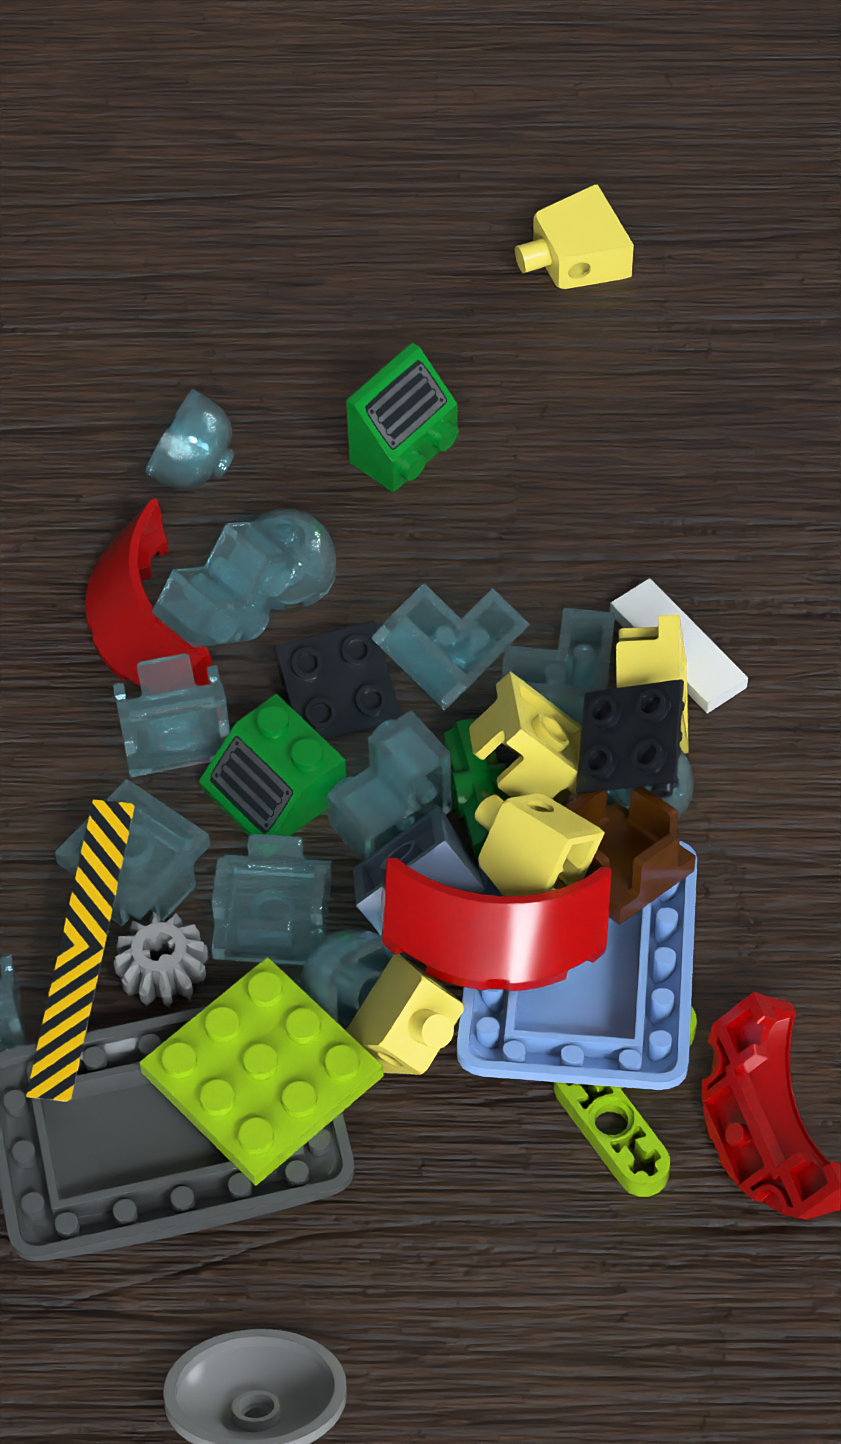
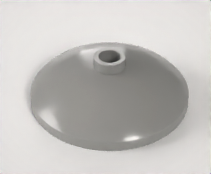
(255, 1389)

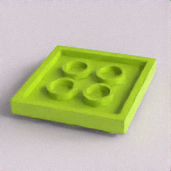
(261, 1070)

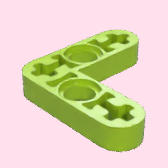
(646, 1146)

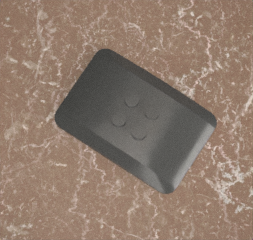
(126, 1162)

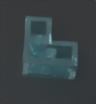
(233, 590)
(441, 648)
(575, 668)
(403, 784)

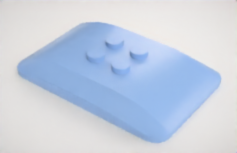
(609, 1019)

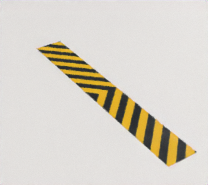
(80, 952)

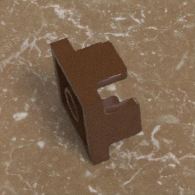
(638, 848)

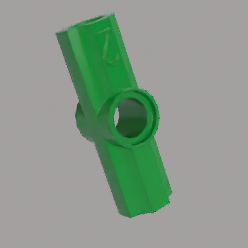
(471, 780)

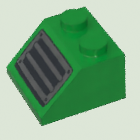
(400, 420)
(273, 771)

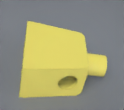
(578, 242)
(534, 844)
(406, 1018)

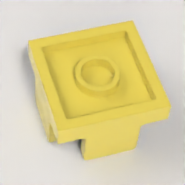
(654, 656)
(537, 733)

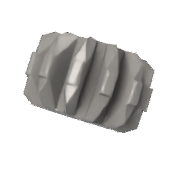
(161, 959)

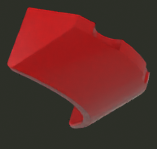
(120, 611)
(492, 938)
(755, 1113)

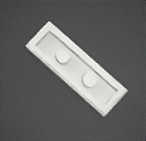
(710, 673)

